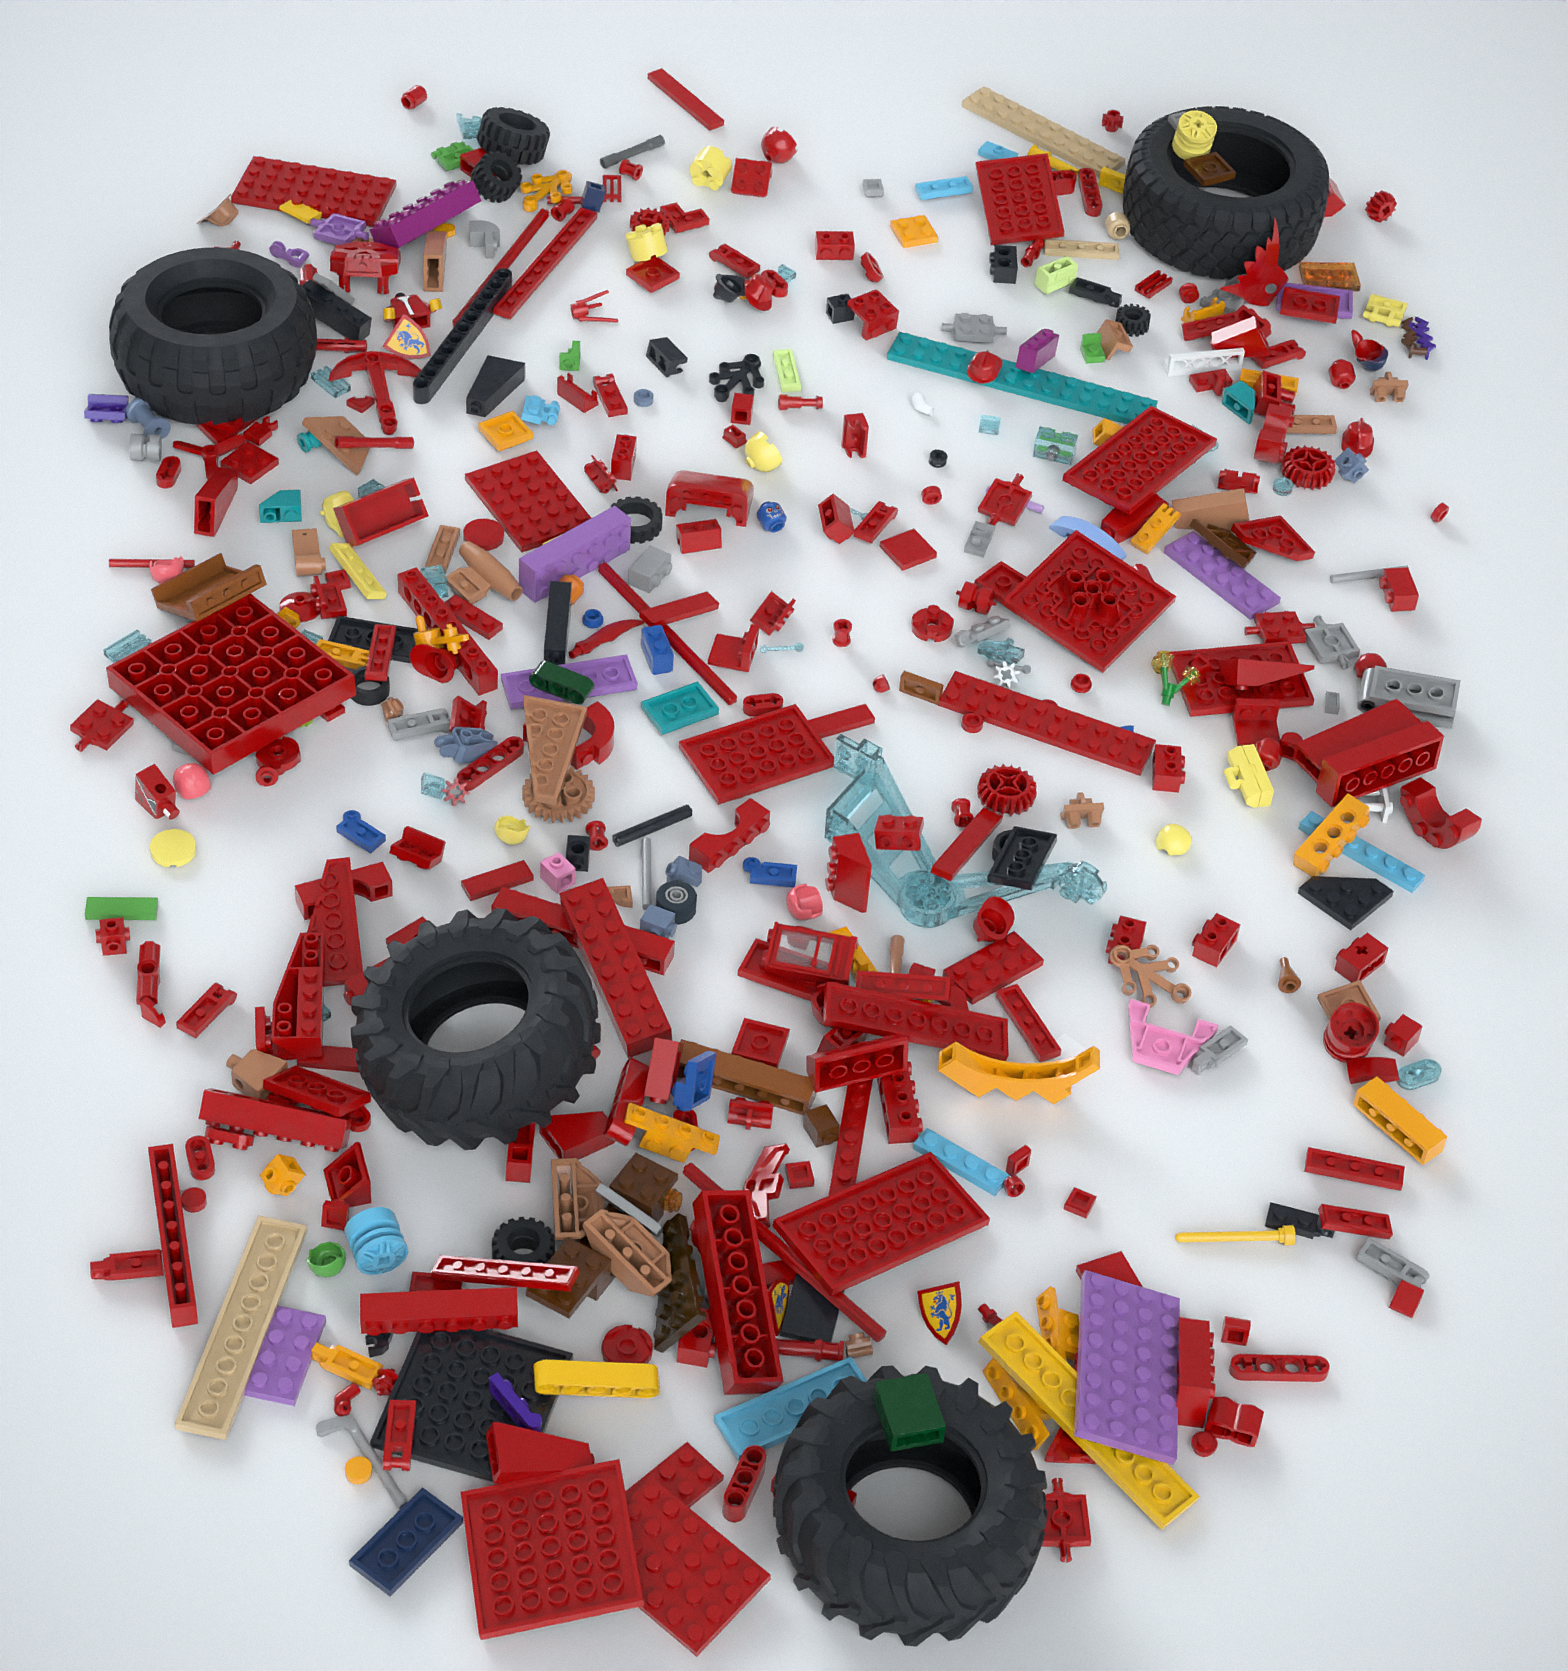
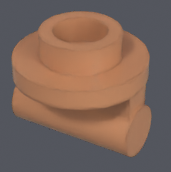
(392, 708)
(858, 1346)

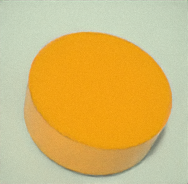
(358, 1470)

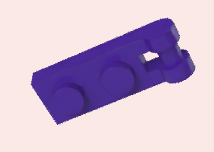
(513, 1405)

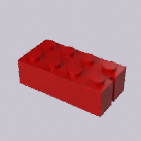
(380, 512)

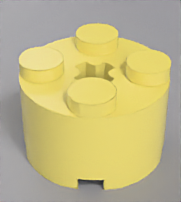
(710, 168)
(646, 242)

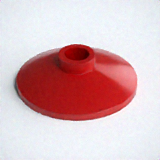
(300, 603)

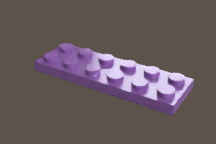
(1222, 575)
(608, 675)

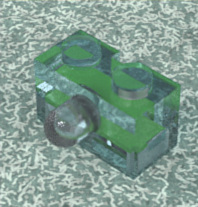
(1055, 446)

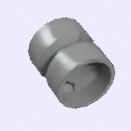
(146, 447)

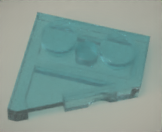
(468, 127)

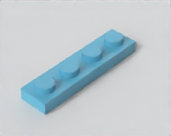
(961, 1161)

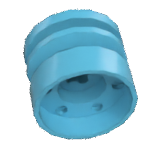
(376, 1240)

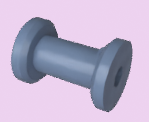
(138, 412)

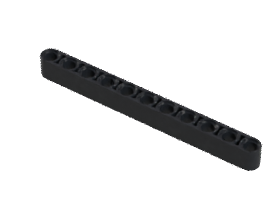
(461, 337)

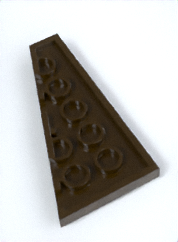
(679, 1301)

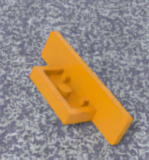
(668, 1135)
(1057, 1325)
(1026, 1411)

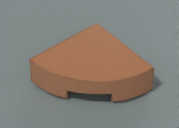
(622, 895)

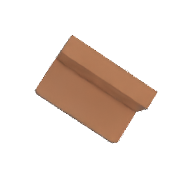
(1114, 338)

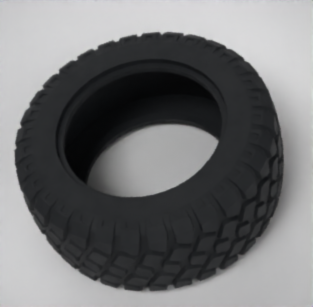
(1219, 232)

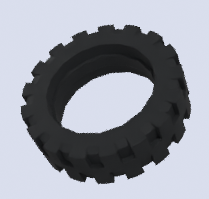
(643, 507)

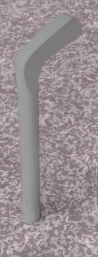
(348, 1423)

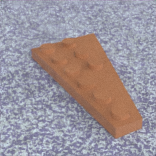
(552, 740)

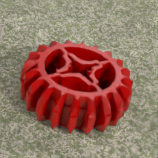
(1308, 467)
(1007, 790)

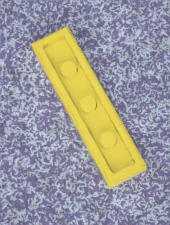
(357, 571)

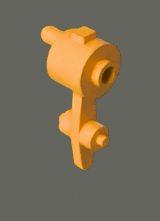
(433, 636)

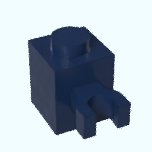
(593, 196)

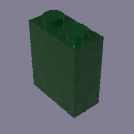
(909, 1411)

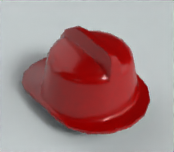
(759, 291)
(984, 367)
(1358, 438)
(434, 662)
(993, 920)

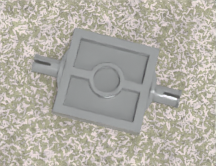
(974, 328)
(1331, 642)

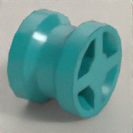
(307, 441)

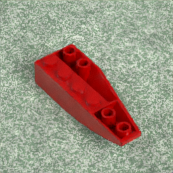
(300, 999)

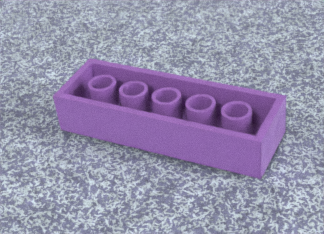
(575, 552)

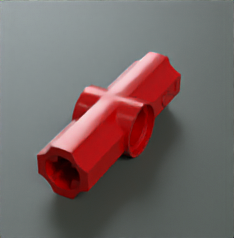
(148, 972)

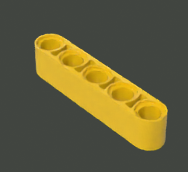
(596, 1379)

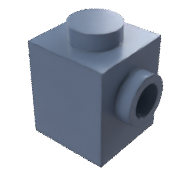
(658, 922)

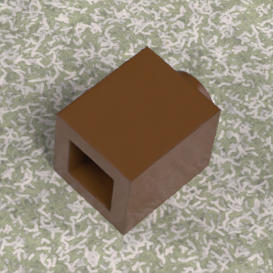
(821, 1126)

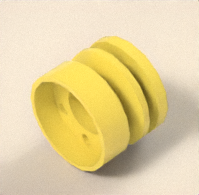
(1194, 134)

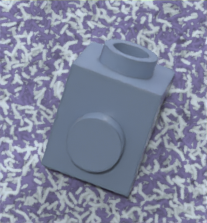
(684, 870)

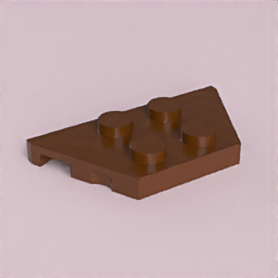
(1226, 542)

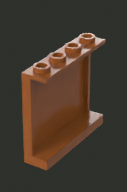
(207, 588)

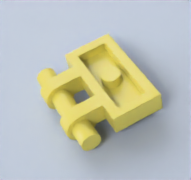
(1391, 308)

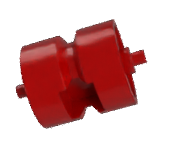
(973, 597)

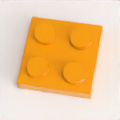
(914, 231)
(505, 431)

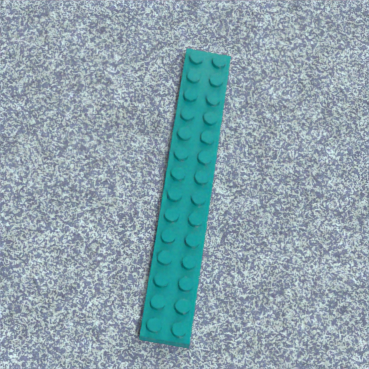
(1040, 385)

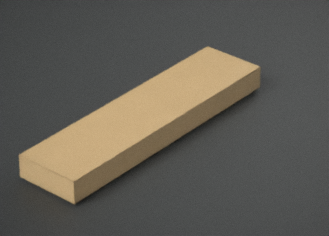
(1081, 249)

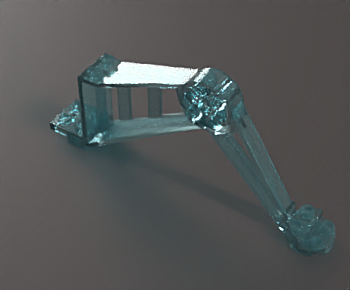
(920, 895)

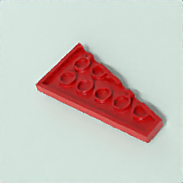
(337, 918)

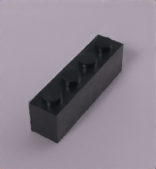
(337, 312)

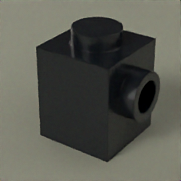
(838, 310)

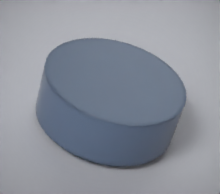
(643, 398)

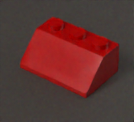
(849, 871)

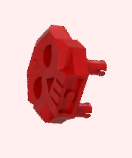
(365, 260)

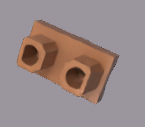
(1389, 386)
(1080, 809)

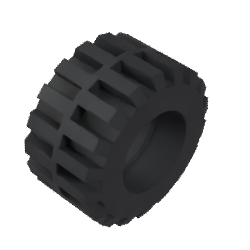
(488, 184)
(523, 1235)

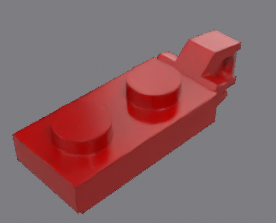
(128, 1265)

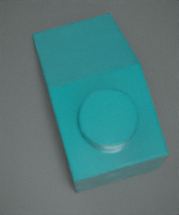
(1240, 400)

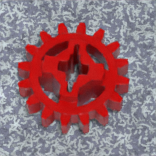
(648, 218)

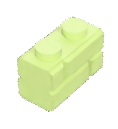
(1056, 274)

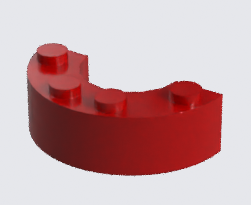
(1271, 439)
(1431, 820)

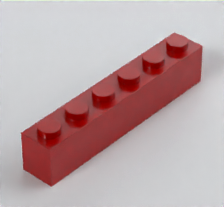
(274, 1118)
(438, 1310)

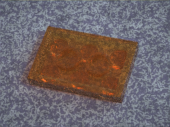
(1330, 274)

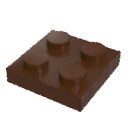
(1209, 169)

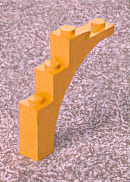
(1048, 1079)

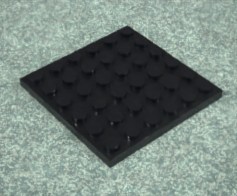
(452, 1396)

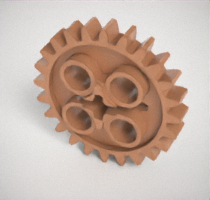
(576, 798)

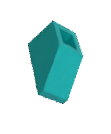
(281, 507)

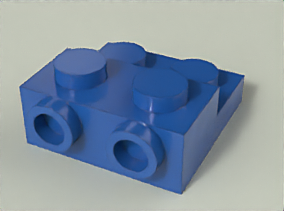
(697, 1084)

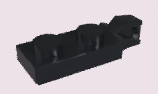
(1095, 292)
(1304, 1222)

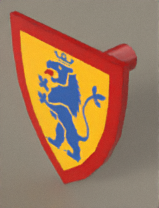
(408, 340)
(778, 1299)
(941, 1309)

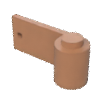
(306, 552)

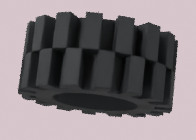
(1134, 319)

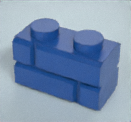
(657, 649)

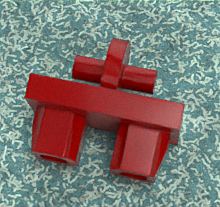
(750, 1113)

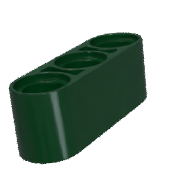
(561, 682)

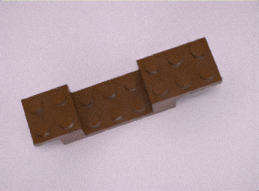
(645, 1187)

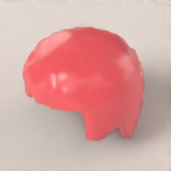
(166, 569)
(191, 781)
(804, 902)

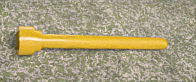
(1283, 1235)

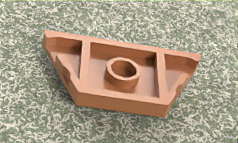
(326, 430)

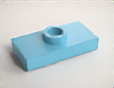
(993, 151)

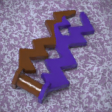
(1425, 346)

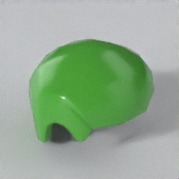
(326, 1259)

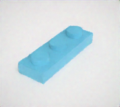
(943, 188)

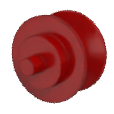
(1189, 293)
(385, 1381)

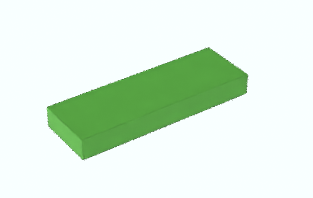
(117, 907)

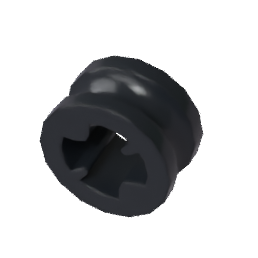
(939, 454)

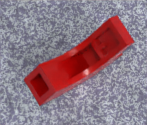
(599, 747)

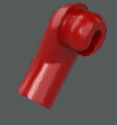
(342, 1402)

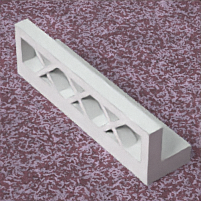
(1203, 361)

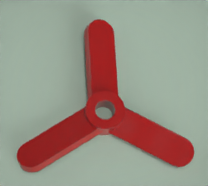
(211, 453)

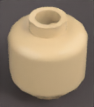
(1117, 225)

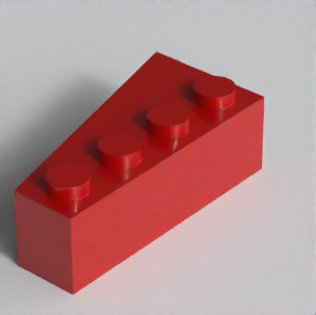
(1194, 1371)

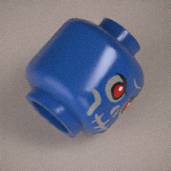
(771, 516)

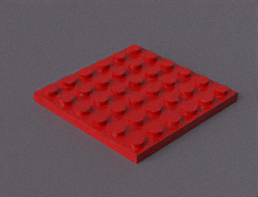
(551, 1549)

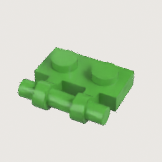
(450, 156)

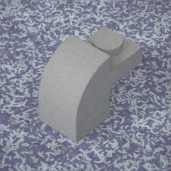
(484, 235)

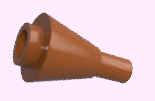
(1288, 980)

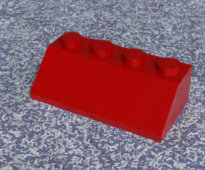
(857, 1062)

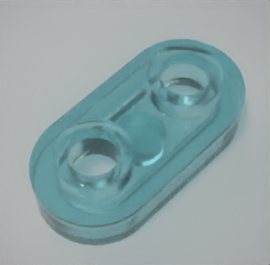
(1422, 1072)

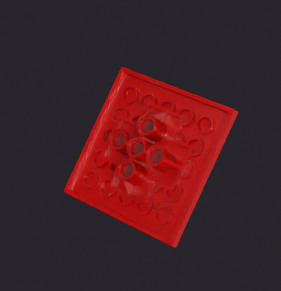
(1089, 601)

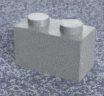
(649, 569)

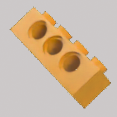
(1348, 810)

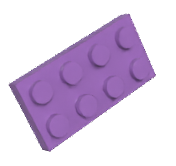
(1346, 297)
(285, 1356)

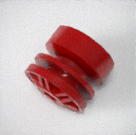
(1359, 1024)

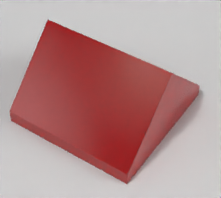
(349, 1178)

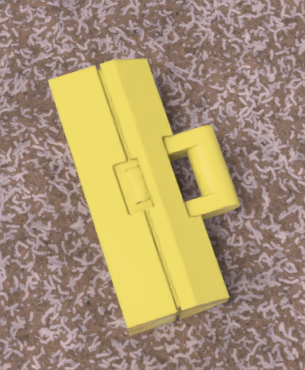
(1251, 776)

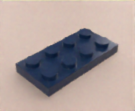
(406, 1541)

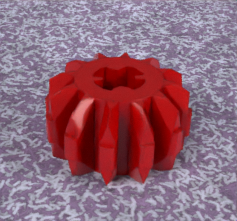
(1380, 206)

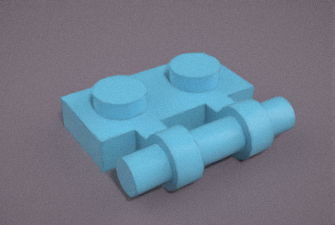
(536, 410)

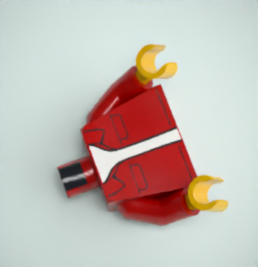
(412, 307)

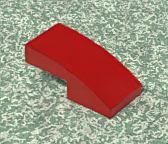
(1370, 1067)

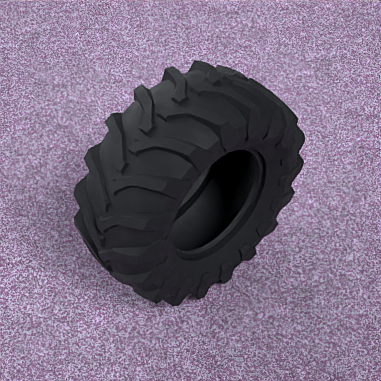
(486, 1088)
(895, 1581)

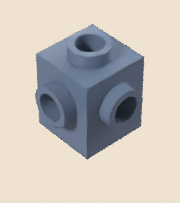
(1351, 465)

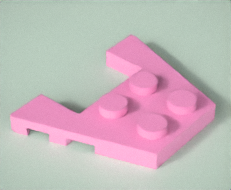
(1163, 1047)

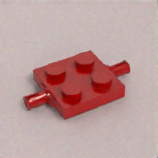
(1005, 501)
(1279, 627)
(101, 725)
(1066, 1521)

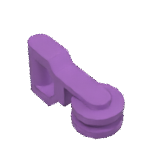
(278, 250)

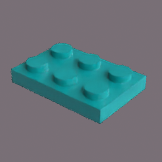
(679, 708)

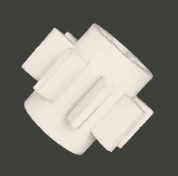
(1013, 673)

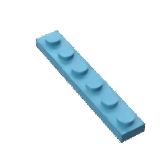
(1371, 857)

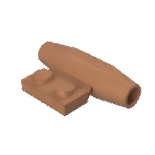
(482, 574)

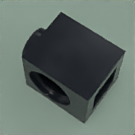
(578, 851)

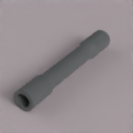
(615, 158)

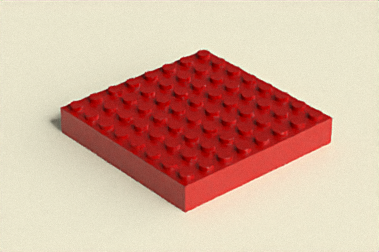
(231, 682)

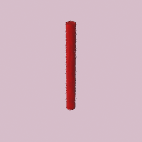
(143, 563)

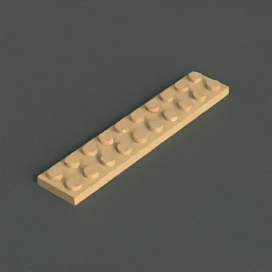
(1041, 131)
(241, 1328)

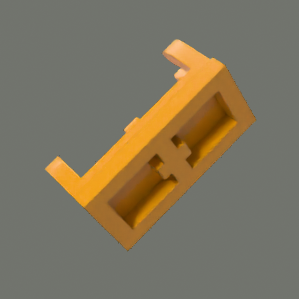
(1205, 312)

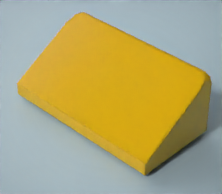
(300, 211)

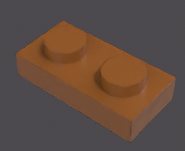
(920, 687)

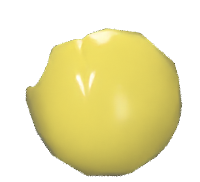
(511, 830)
(1173, 839)

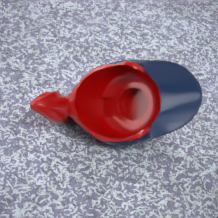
(1369, 352)

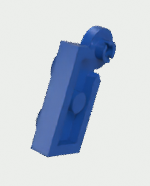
(360, 832)
(770, 873)

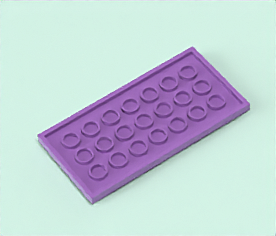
(1127, 1368)

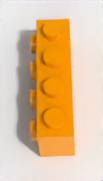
(1400, 1120)

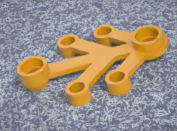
(561, 178)

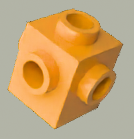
(282, 1175)

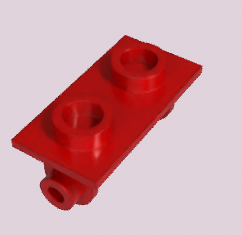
(605, 480)
(1230, 481)

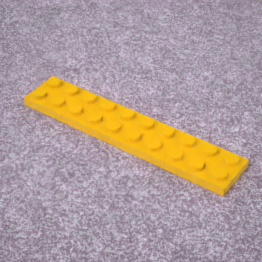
(1053, 1386)

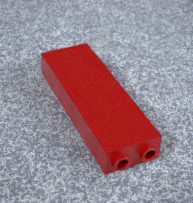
(1352, 733)

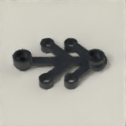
(750, 363)

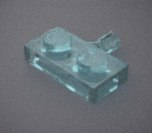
(1001, 650)

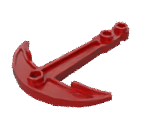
(374, 364)

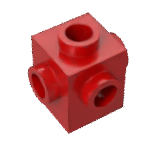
(112, 936)

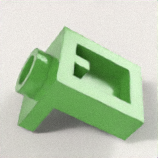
(1091, 348)
(571, 360)

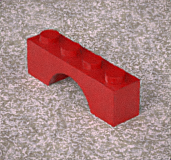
(712, 849)
(368, 881)
(520, 1155)

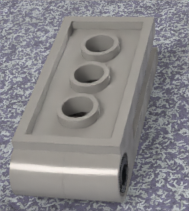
(1425, 695)

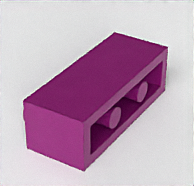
(1037, 350)

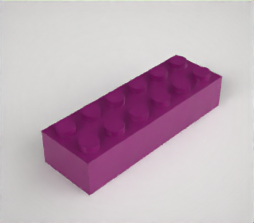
(426, 213)

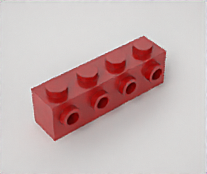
(900, 1107)

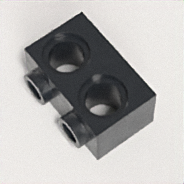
(1003, 264)

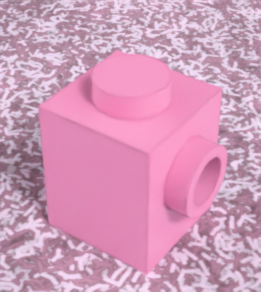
(557, 872)

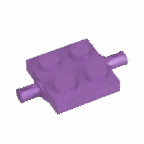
(339, 229)

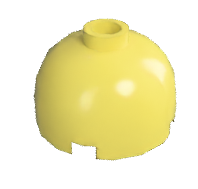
(762, 454)

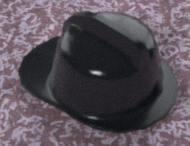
(728, 287)

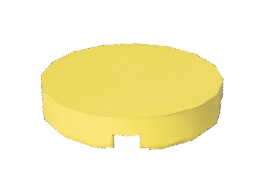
(173, 847)

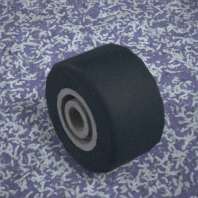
(679, 899)

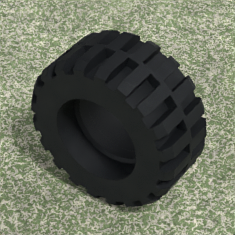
(513, 133)

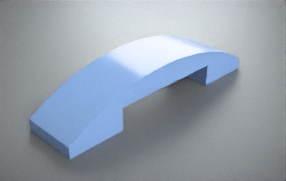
(1067, 525)

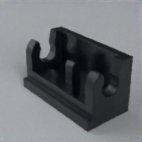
(665, 356)

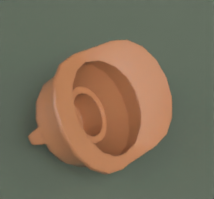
(223, 213)

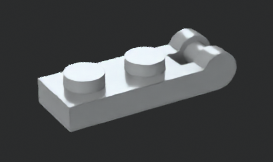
(419, 724)
(1391, 1264)

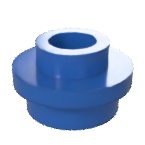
(592, 618)

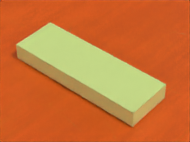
(786, 370)

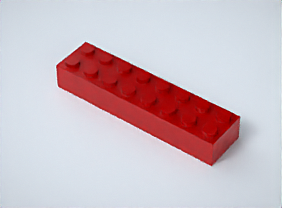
(615, 967)
(737, 1292)

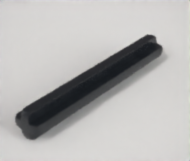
(652, 825)

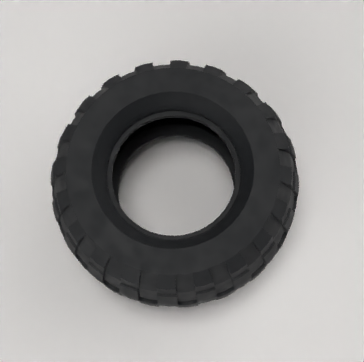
(213, 335)

